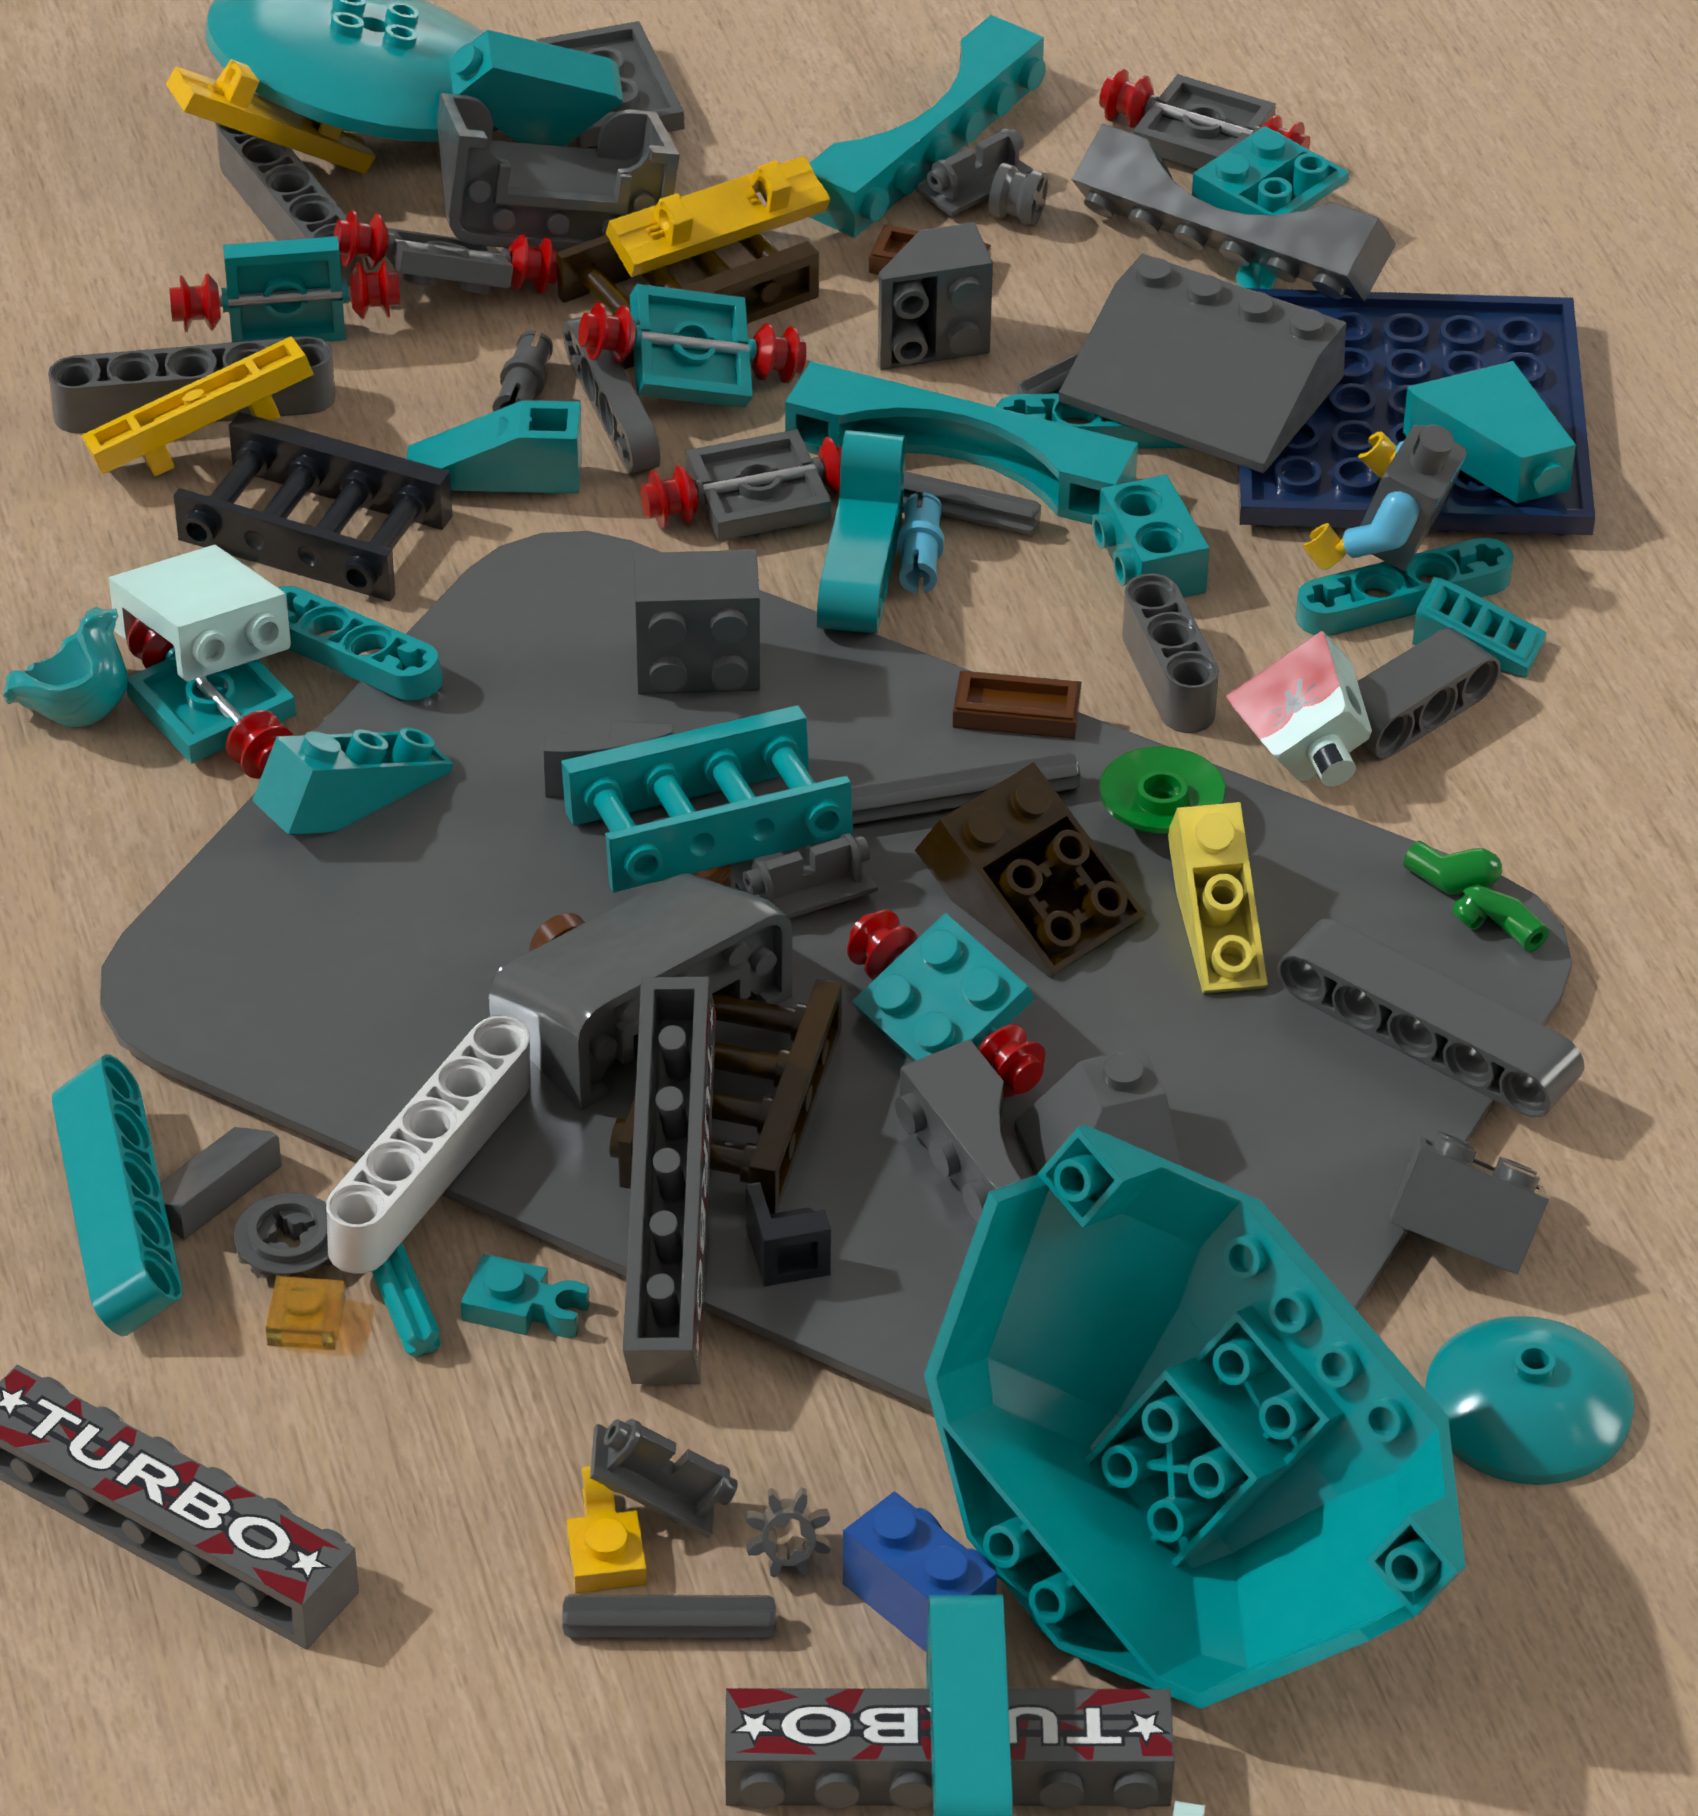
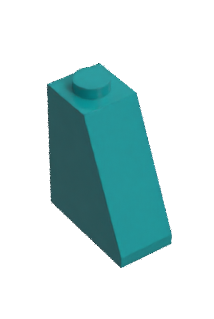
(536, 87)
(1503, 426)

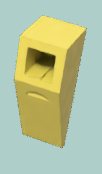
(1217, 896)

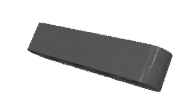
(279, 189)
(108, 385)
(1431, 1018)

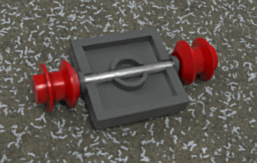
(1191, 117)
(432, 257)
(749, 485)

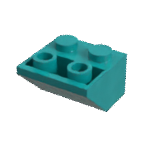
(1267, 176)

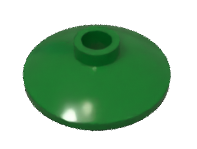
(1153, 781)

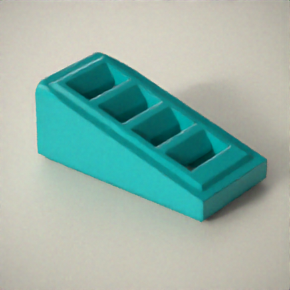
(1475, 617)

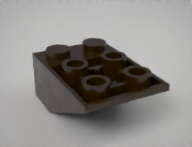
(1029, 872)

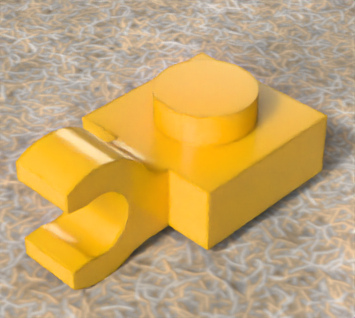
(603, 1543)

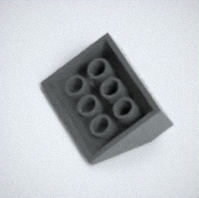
(1206, 363)

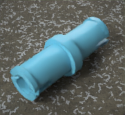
(920, 543)

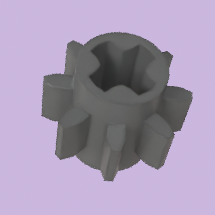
(798, 1548)

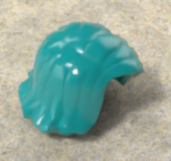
(80, 680)

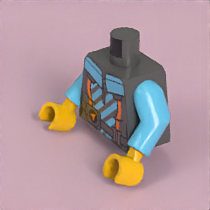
(1407, 502)

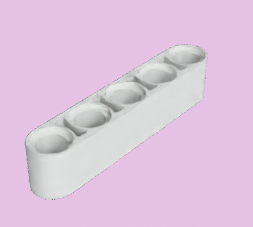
(428, 1145)

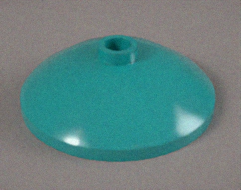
(1531, 1399)

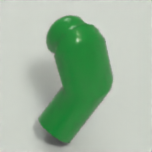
(1453, 871)
(1506, 911)

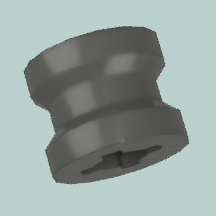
(1018, 194)

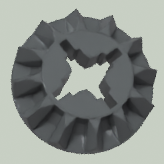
(299, 1217)

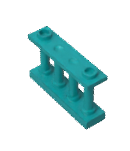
(697, 764)

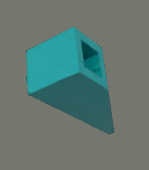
(511, 449)
(336, 779)

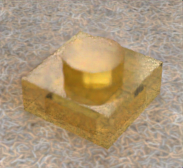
(305, 1313)

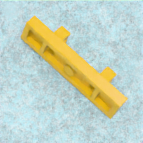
(235, 105)
(717, 215)
(196, 405)

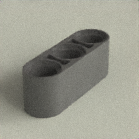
(1170, 653)
(1425, 689)

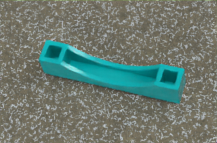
(877, 171)
(1046, 457)

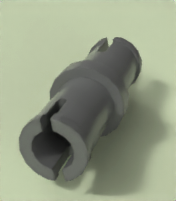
(524, 373)

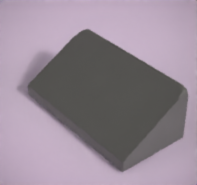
(218, 1177)

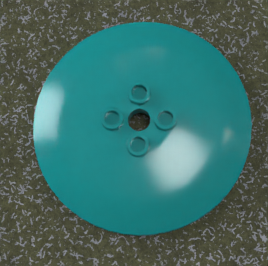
(346, 61)

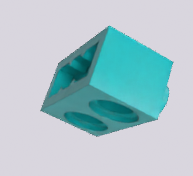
(1151, 533)

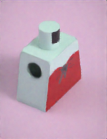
(1307, 711)

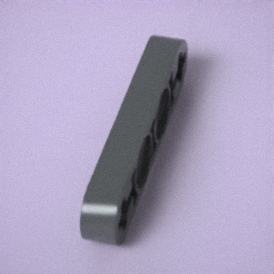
(614, 403)

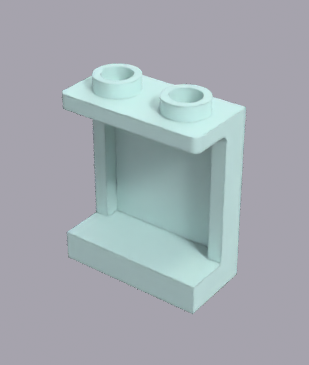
(206, 607)

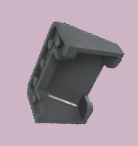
(548, 190)
(586, 985)

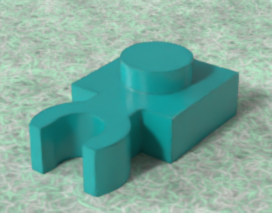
(516, 1293)

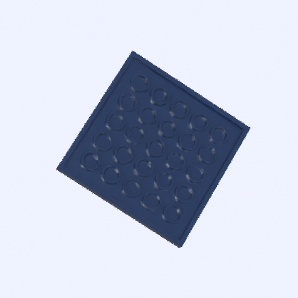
(1406, 342)

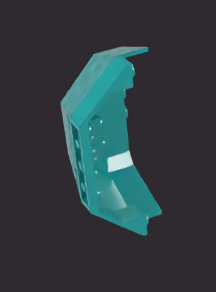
(1183, 1430)

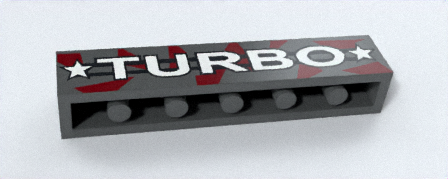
(670, 1181)
(173, 1509)
(877, 1747)

